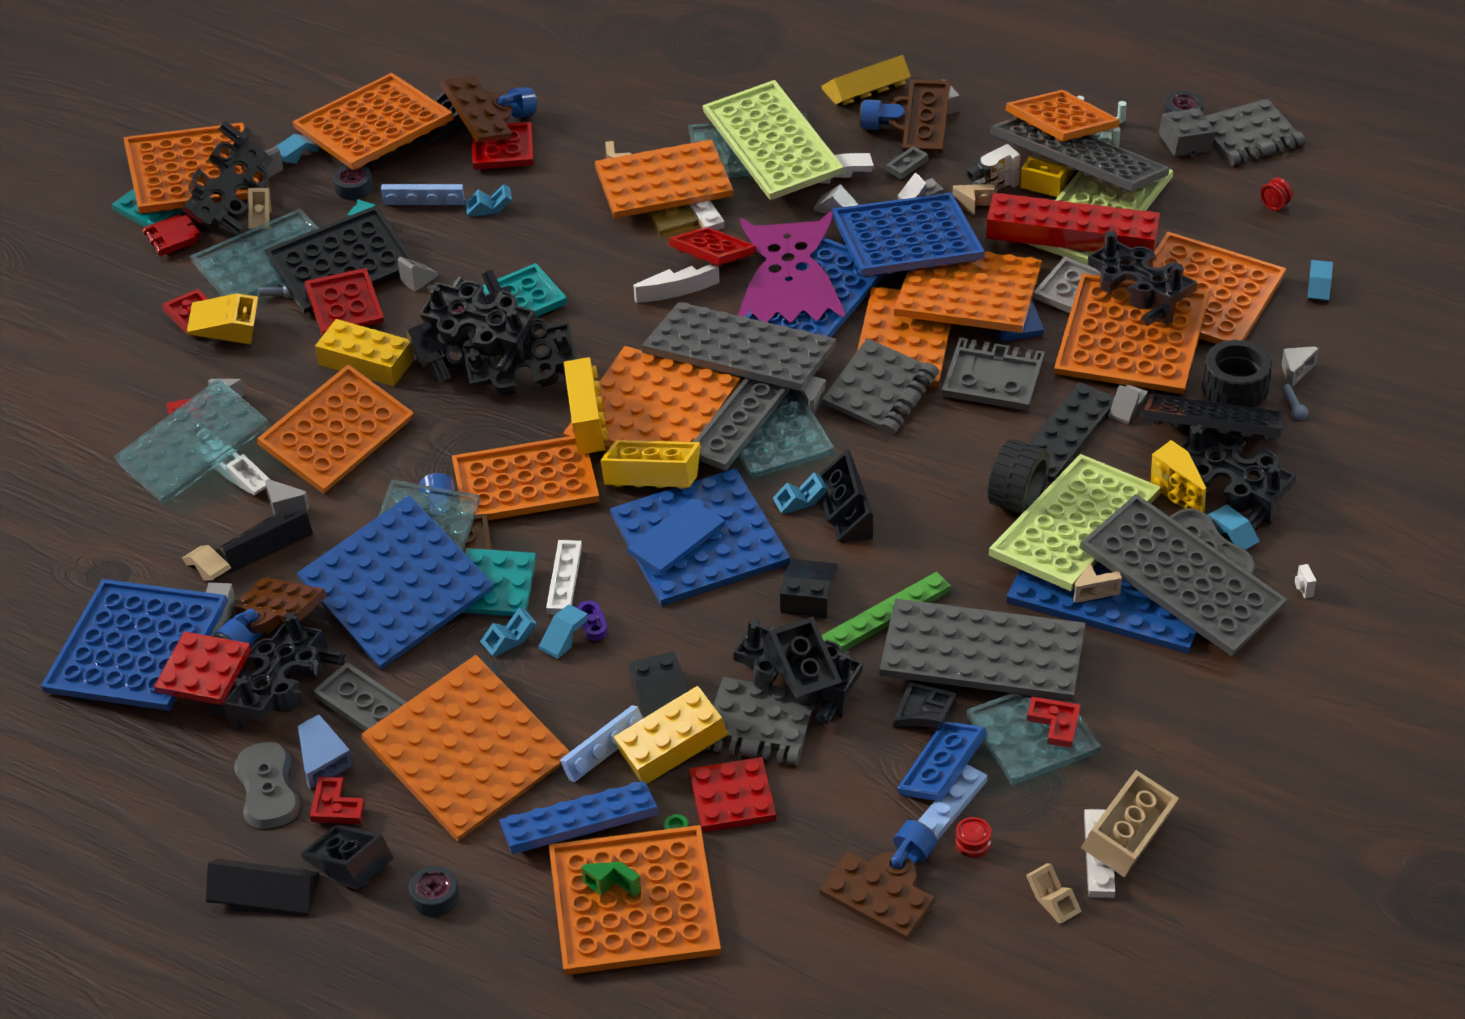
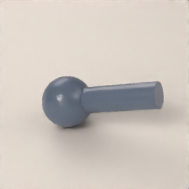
(274, 291)
(1298, 411)

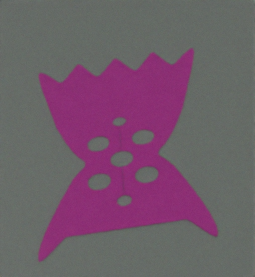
(807, 291)

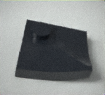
(924, 707)

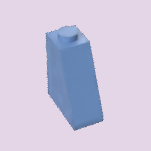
(322, 751)

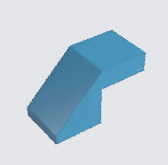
(294, 145)
(483, 204)
(1320, 280)
(793, 498)
(1236, 526)
(560, 631)
(503, 638)

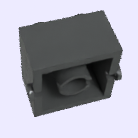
(1187, 132)

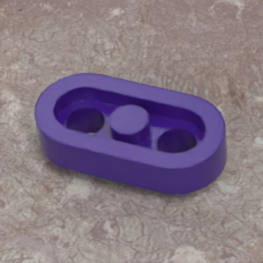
(596, 625)

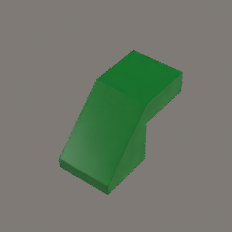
(603, 876)

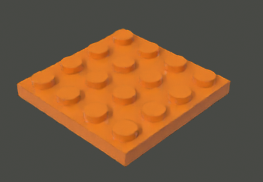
(1062, 115)

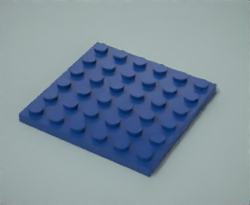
(907, 234)
(734, 553)
(396, 581)
(128, 641)

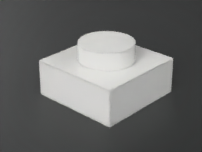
(1305, 581)

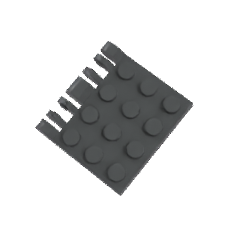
(1253, 130)
(993, 375)
(878, 384)
(761, 720)

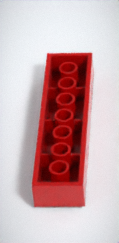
(1068, 223)

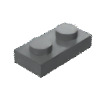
(907, 162)

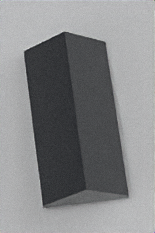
(846, 500)
(265, 539)
(261, 887)

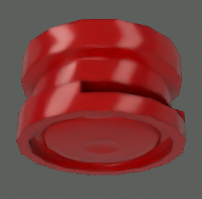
(1276, 194)
(973, 837)

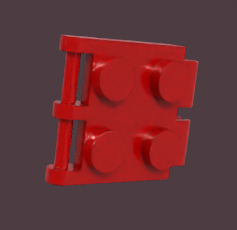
(172, 234)

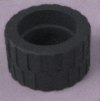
(1241, 358)
(1018, 476)

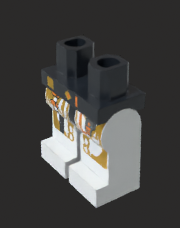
(996, 168)

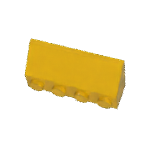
(866, 80)
(651, 463)

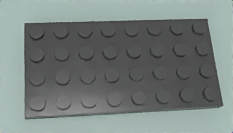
(1085, 154)
(739, 346)
(1183, 574)
(983, 649)

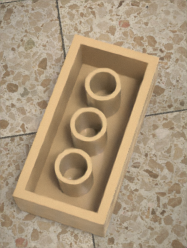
(1129, 823)

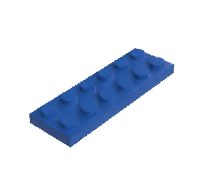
(578, 817)

